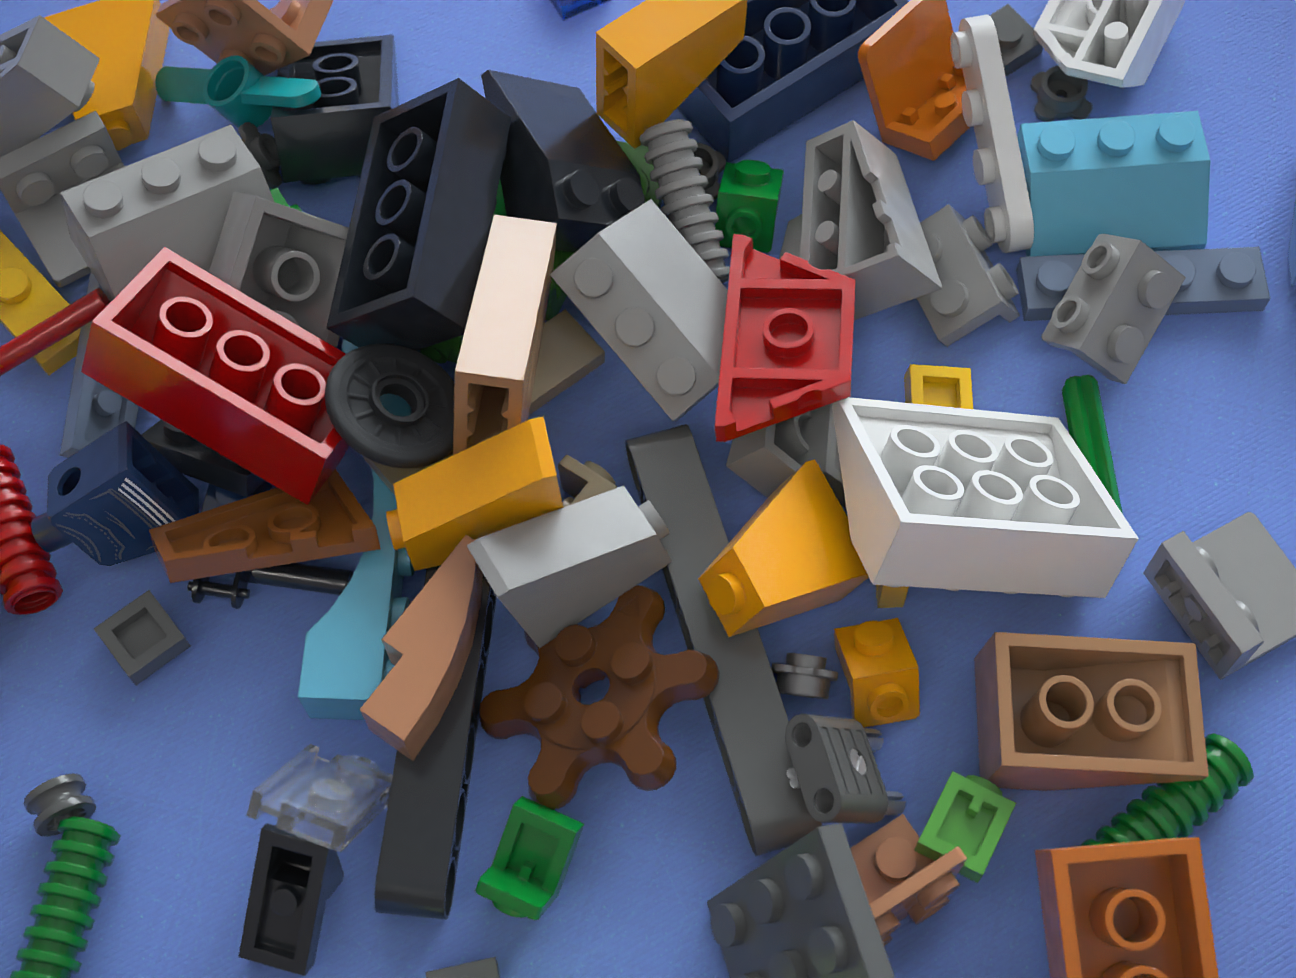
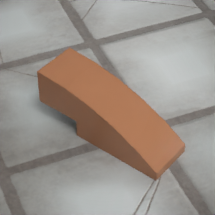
(428, 653)

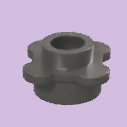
(804, 676)

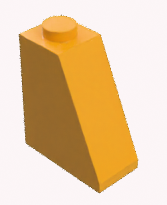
(130, 53)
(659, 57)
(475, 494)
(785, 557)

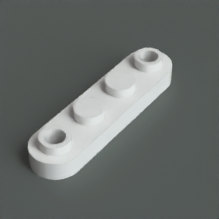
(998, 156)

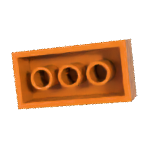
(1127, 910)

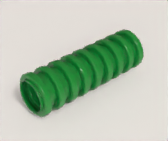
(1176, 806)
(67, 899)

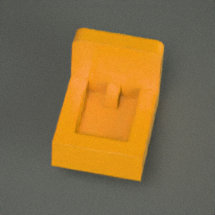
(879, 672)

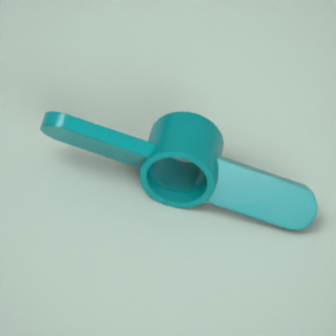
(235, 90)

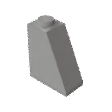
(572, 560)

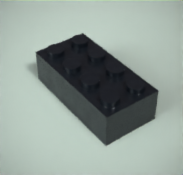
(421, 220)

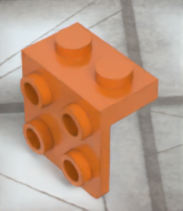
(914, 79)

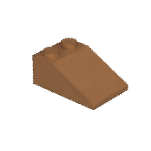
(1087, 712)

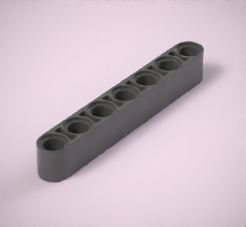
(746, 700)

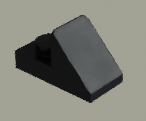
(288, 900)

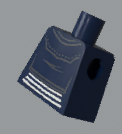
(112, 498)

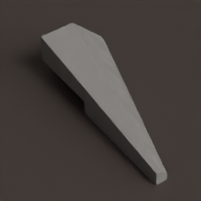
(777, 451)

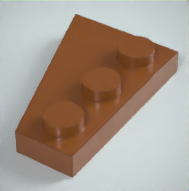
(265, 533)

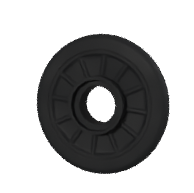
(371, 430)

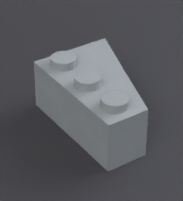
(41, 81)
(863, 220)

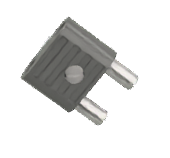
(838, 770)

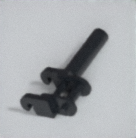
(289, 576)

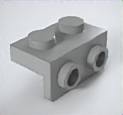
(970, 283)
(1114, 305)

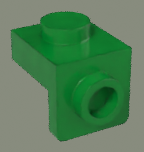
(749, 203)
(530, 860)

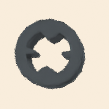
(58, 800)

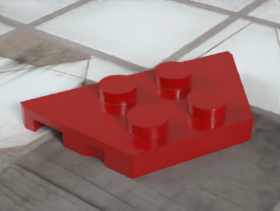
(782, 340)

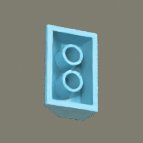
(1118, 179)

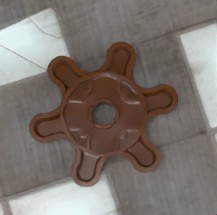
(620, 725)

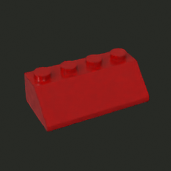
(221, 372)

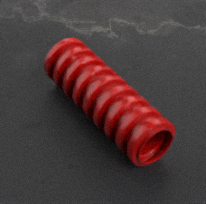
(25, 568)

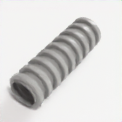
(683, 190)

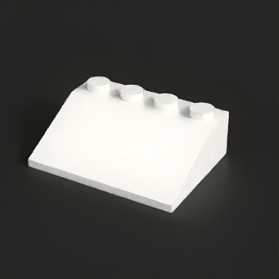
(975, 501)

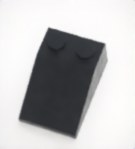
(334, 131)
(561, 160)

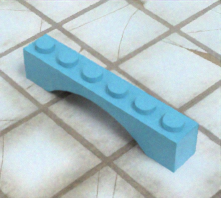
(345, 647)

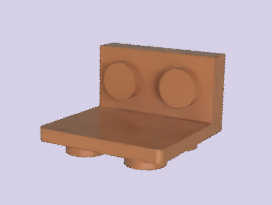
(248, 29)
(901, 879)

